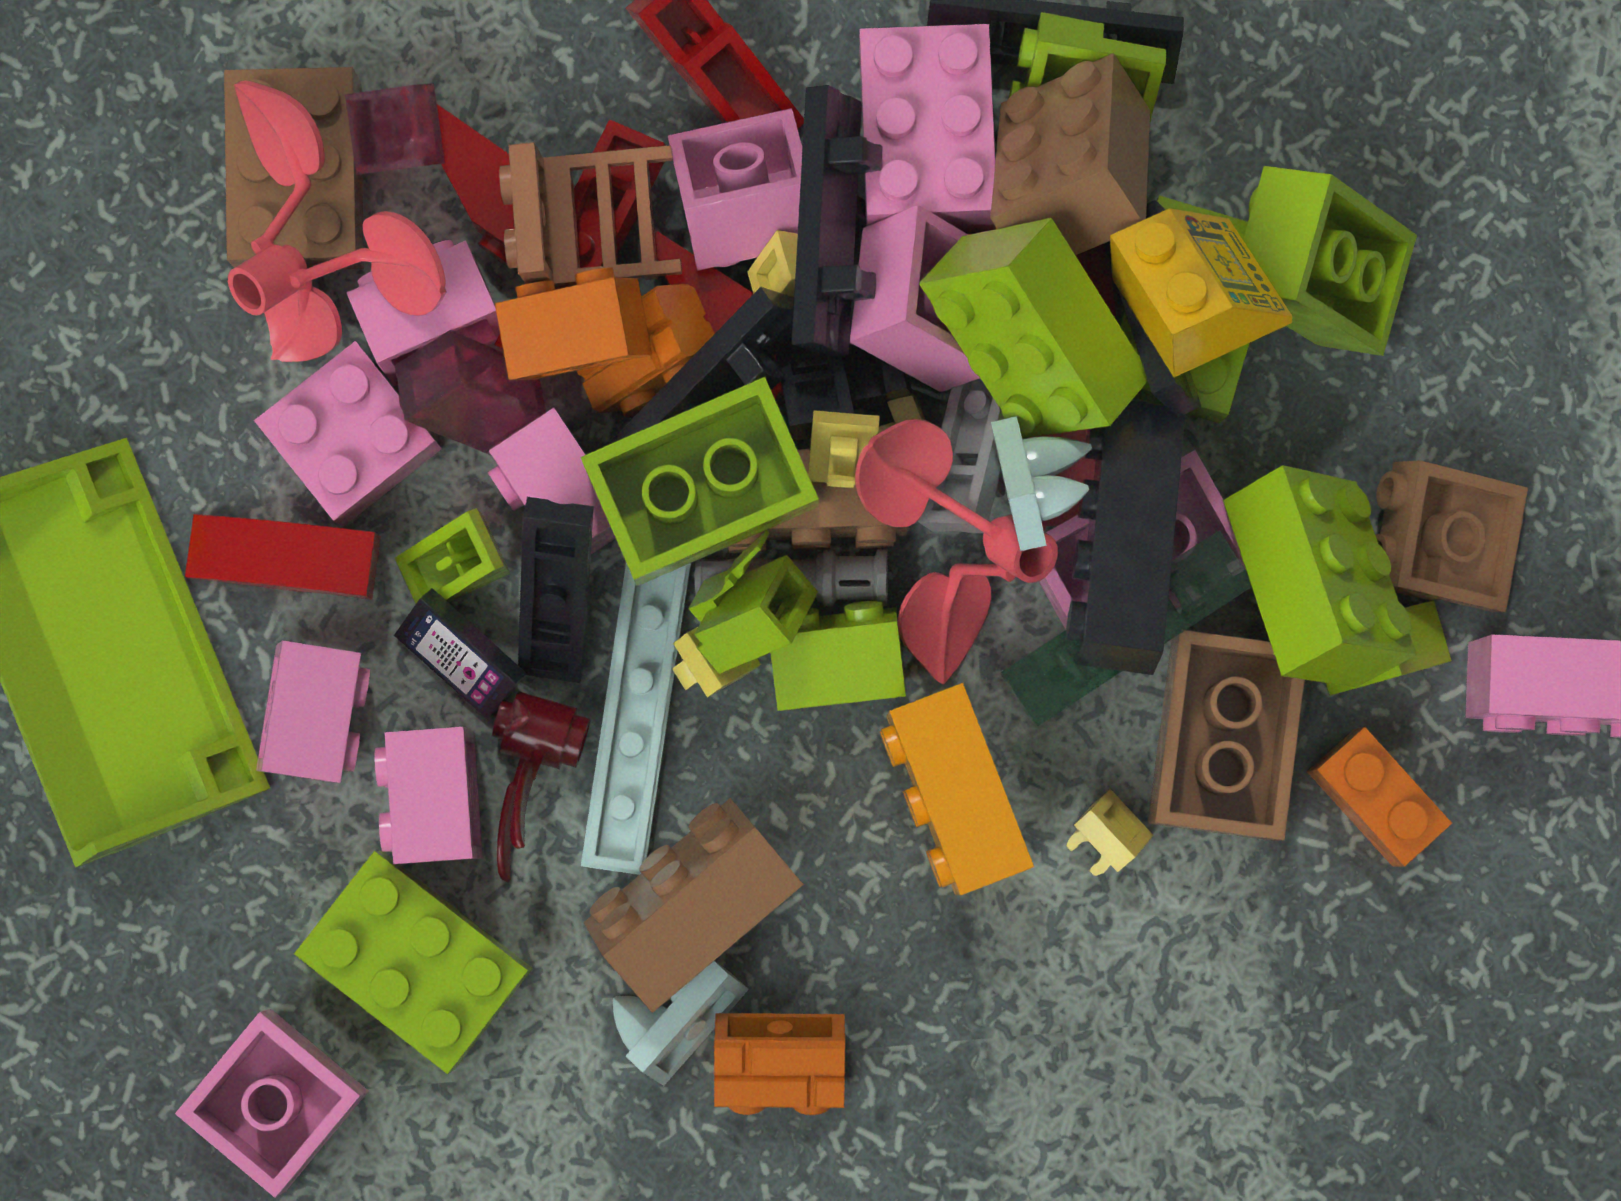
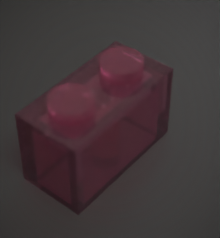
(466, 392)

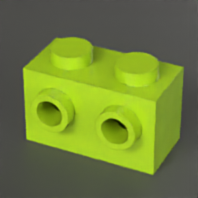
(841, 659)

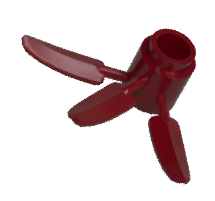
(537, 734)

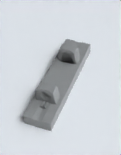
(971, 436)

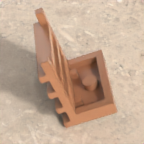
(545, 213)

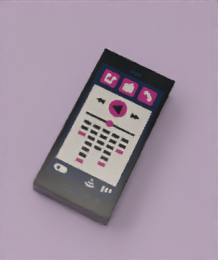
(459, 653)

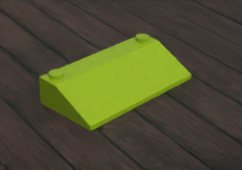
(111, 659)

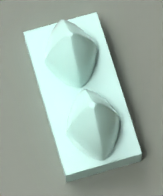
(1031, 481)
(669, 1036)

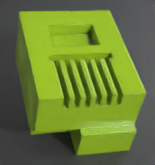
(752, 610)

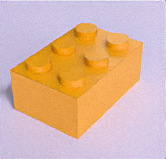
(955, 791)

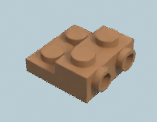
(1450, 533)

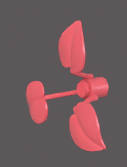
(277, 280)
(943, 611)

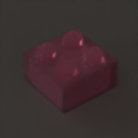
(395, 128)

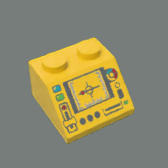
(1194, 287)

